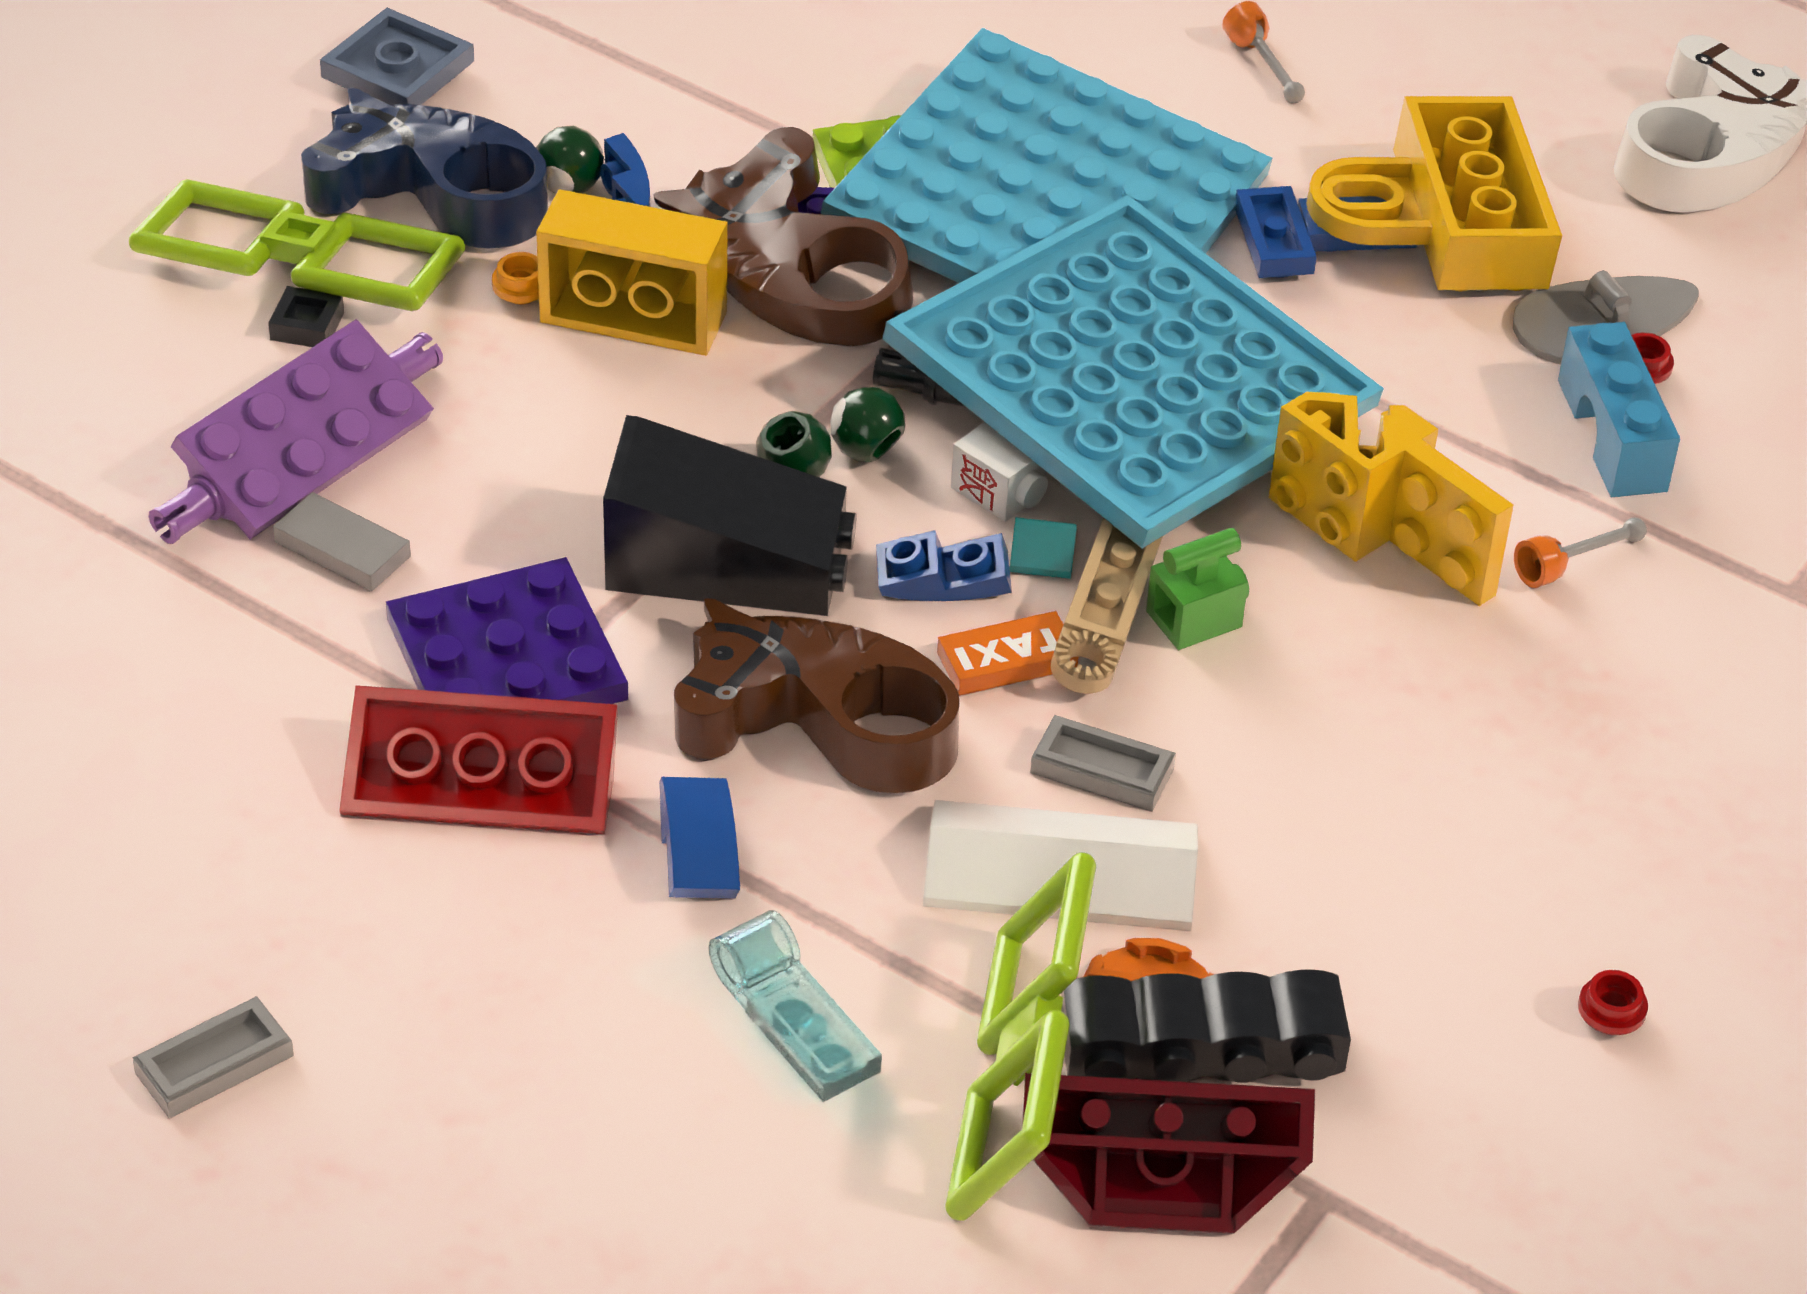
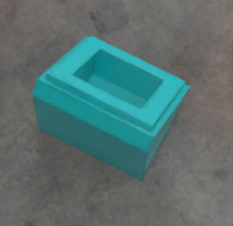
(1043, 548)

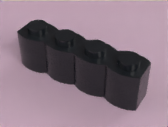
(1213, 1026)

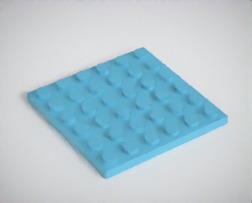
(1026, 146)
(1125, 366)

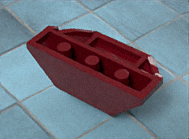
(1174, 1150)

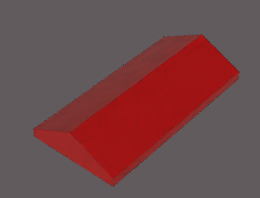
(480, 759)

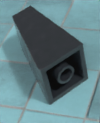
(721, 524)

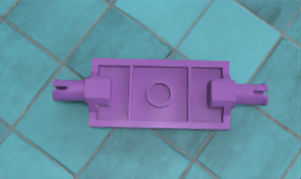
(297, 431)

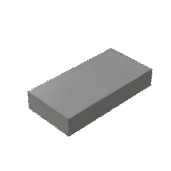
(342, 541)
(1103, 763)
(213, 1057)

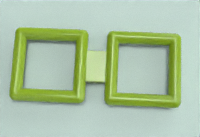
(299, 241)
(1025, 1035)

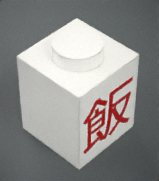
(996, 473)

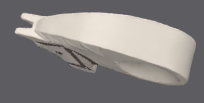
(1728, 118)

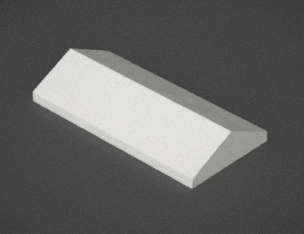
(1004, 854)

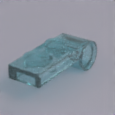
(797, 1015)

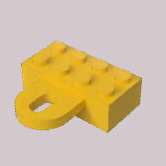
(1457, 187)

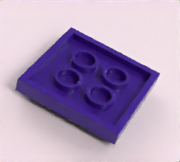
(509, 637)

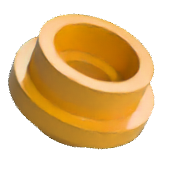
(516, 278)

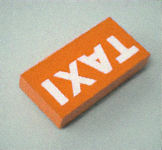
(1001, 652)

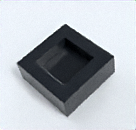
(305, 317)

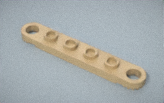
(1102, 610)

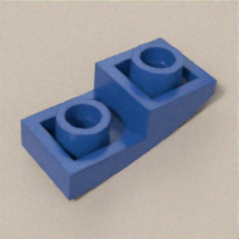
(624, 171)
(925, 571)
(699, 837)

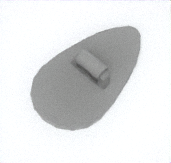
(1641, 302)

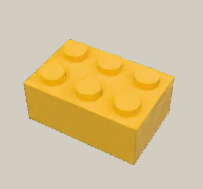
(632, 272)

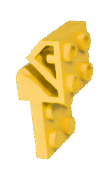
(1388, 491)

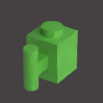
(1198, 590)

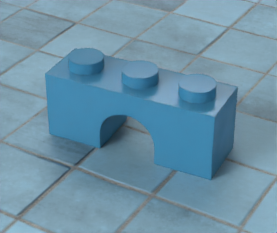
(1609, 381)

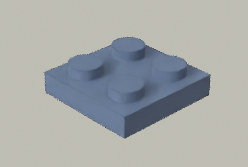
(397, 59)

